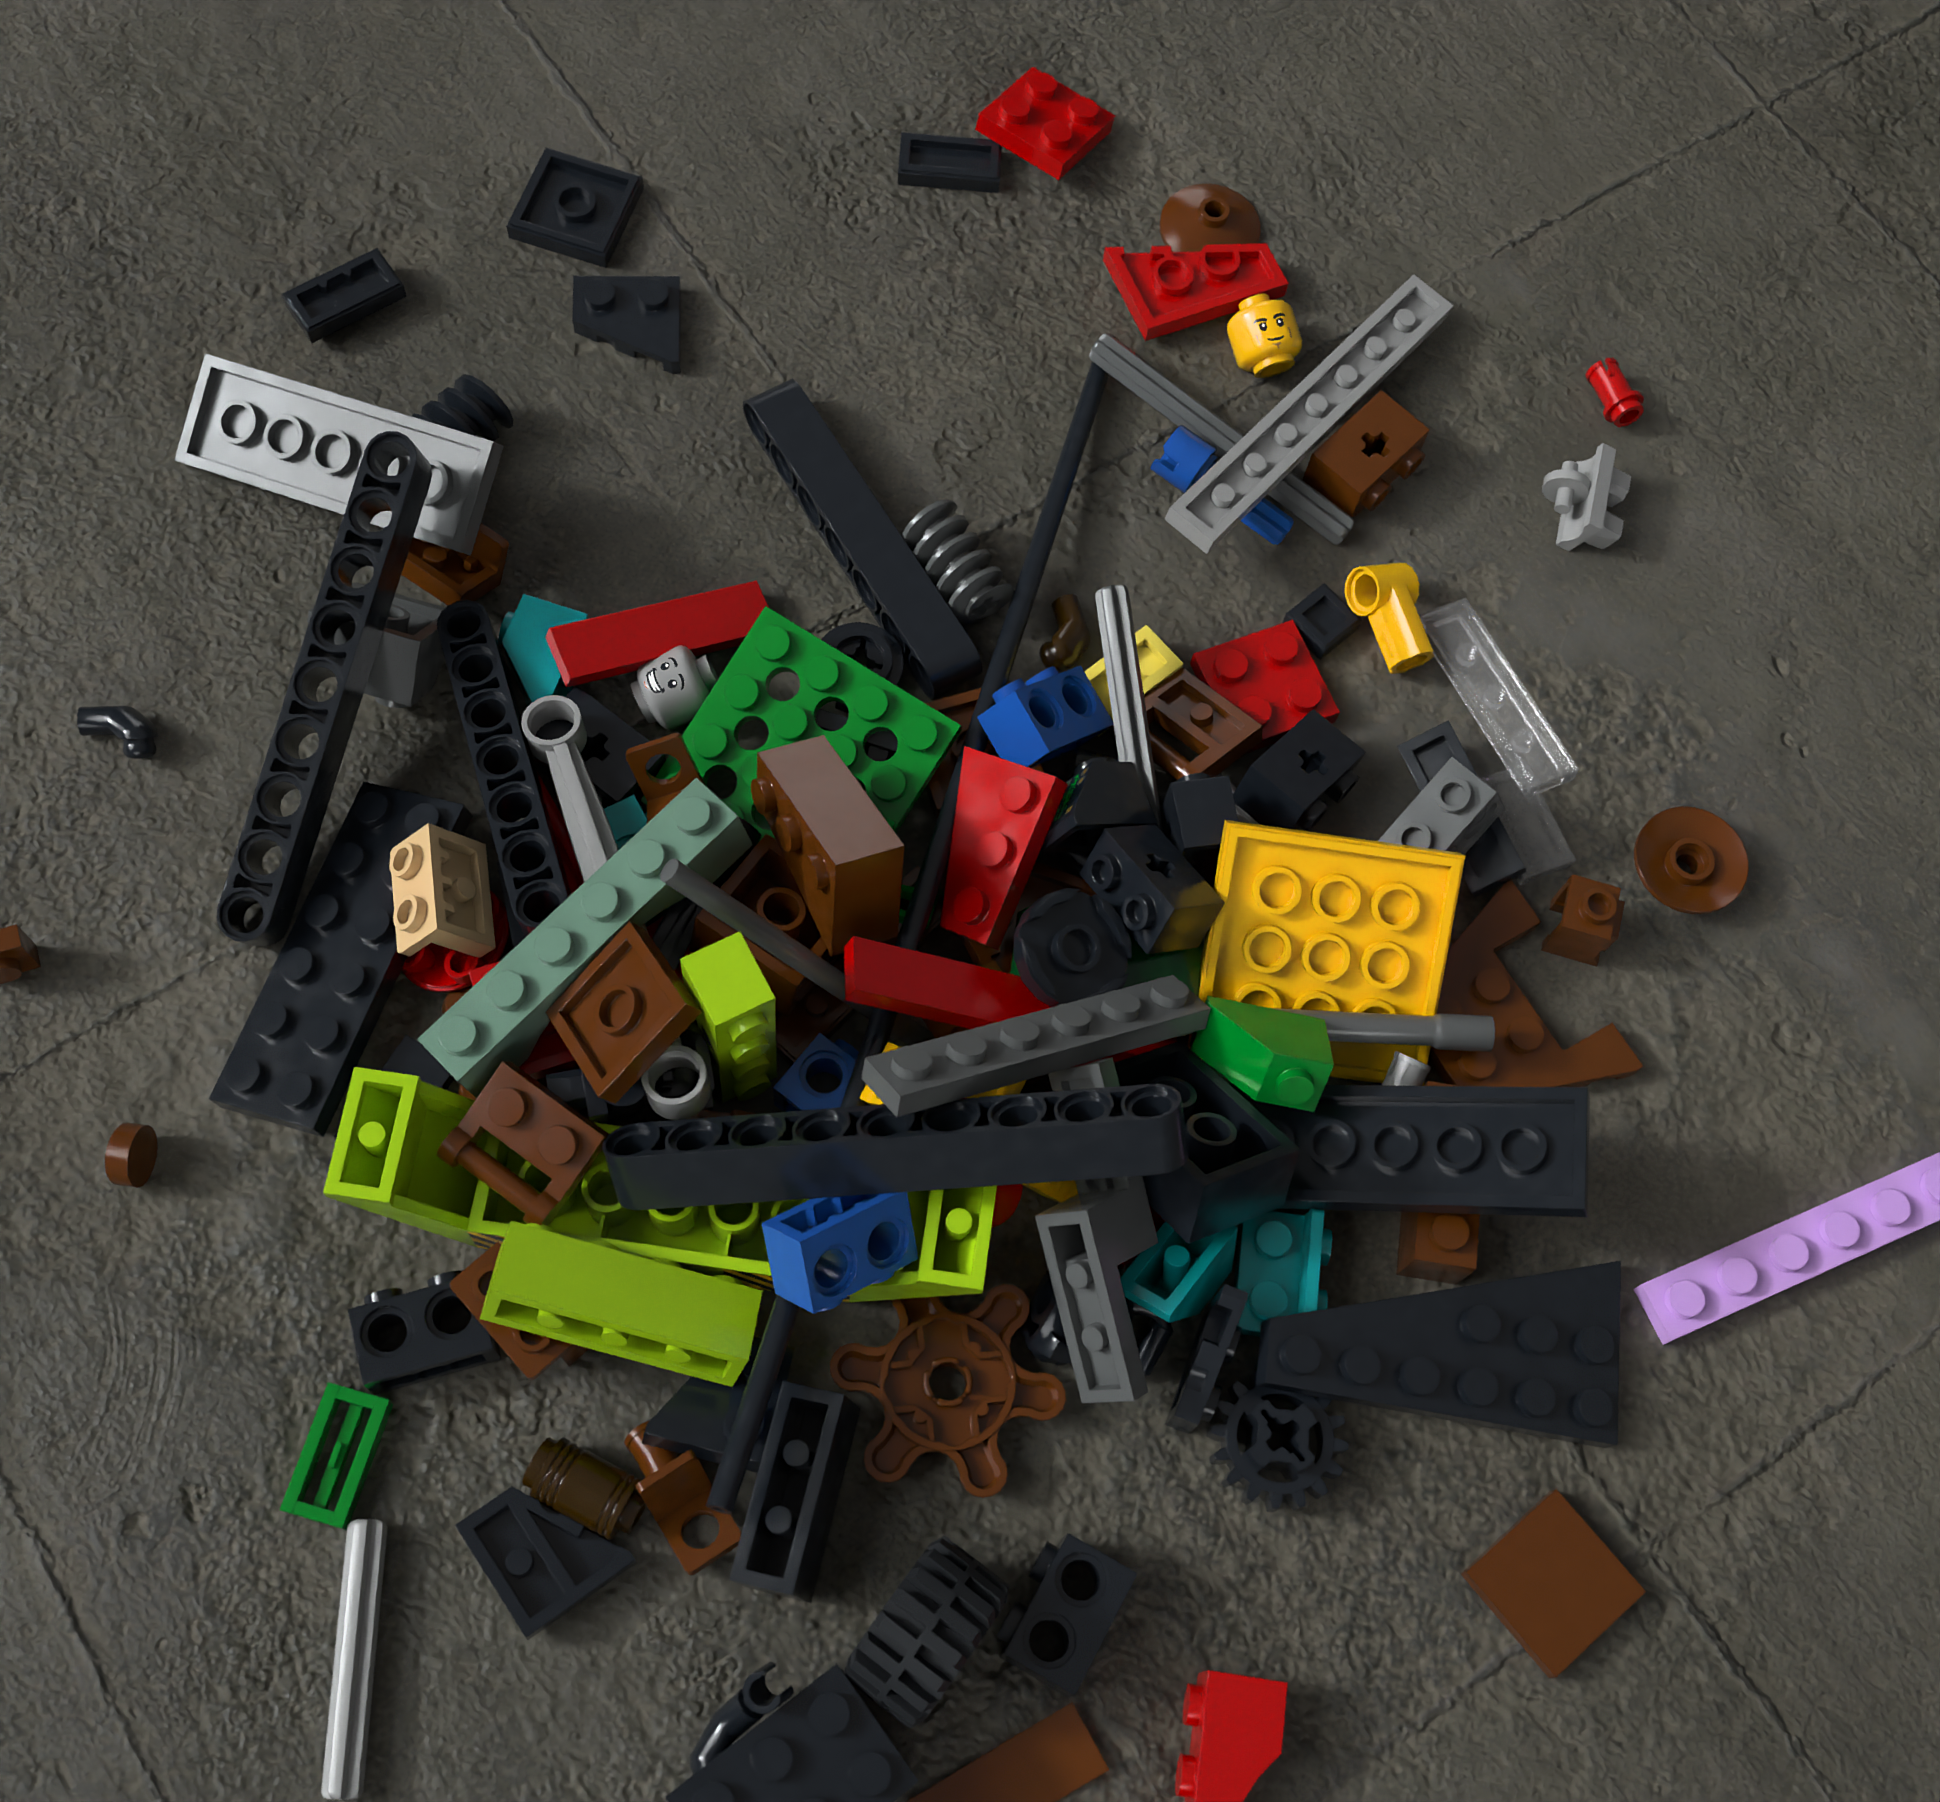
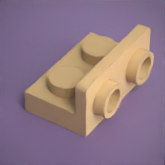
(441, 893)

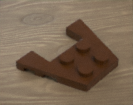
(1523, 1046)

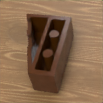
(832, 841)

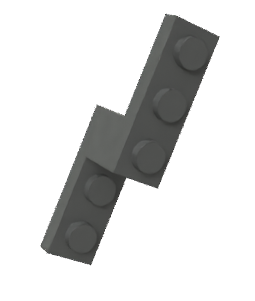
(1082, 1249)

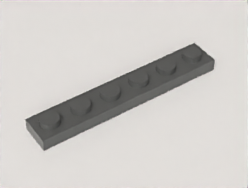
(1033, 1045)

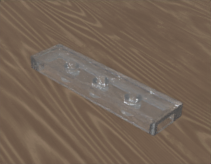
(1497, 699)

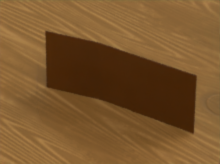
(1030, 1767)

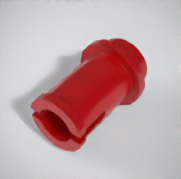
(1620, 401)

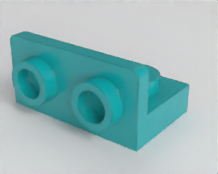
(1281, 1266)

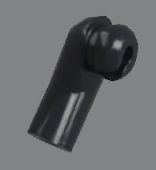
(123, 722)

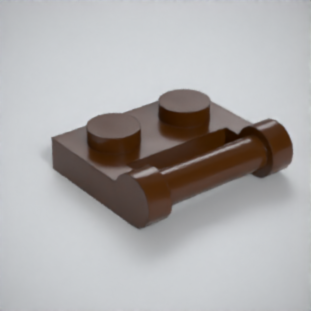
(1201, 722)
(534, 1126)

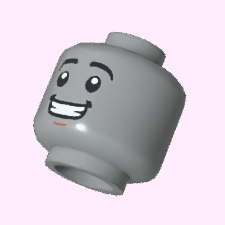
(673, 687)

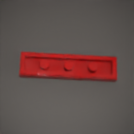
(633, 637)

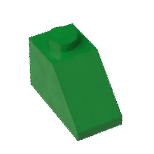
(1267, 1052)

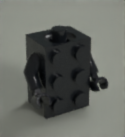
(808, 1750)

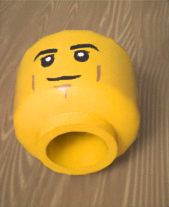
(1264, 336)

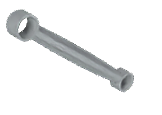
(594, 846)

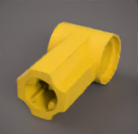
(1388, 598)

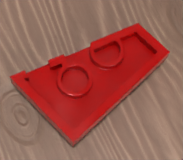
(1188, 288)
(995, 843)

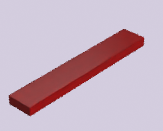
(940, 988)

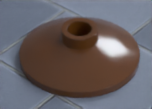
(1208, 216)
(1702, 842)

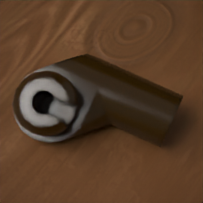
(1072, 636)

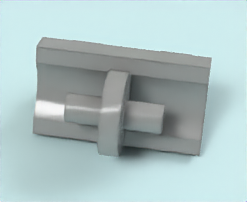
(1581, 497)

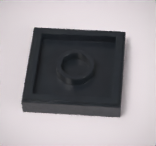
(575, 207)

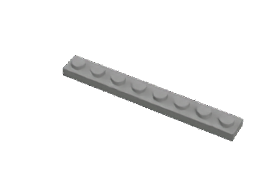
(1307, 414)

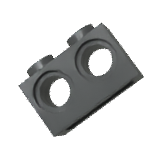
(1447, 812)

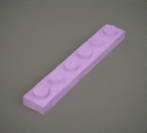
(1793, 1251)

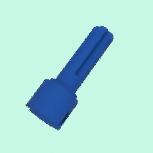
(1190, 457)

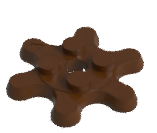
(961, 1427)

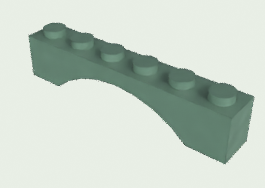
(507, 1007)

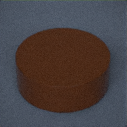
(131, 1154)

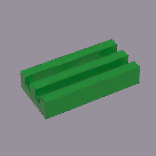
(313, 1448)

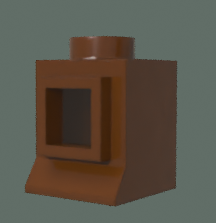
(1588, 920)

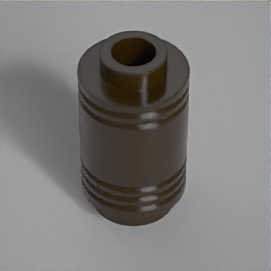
(584, 1487)

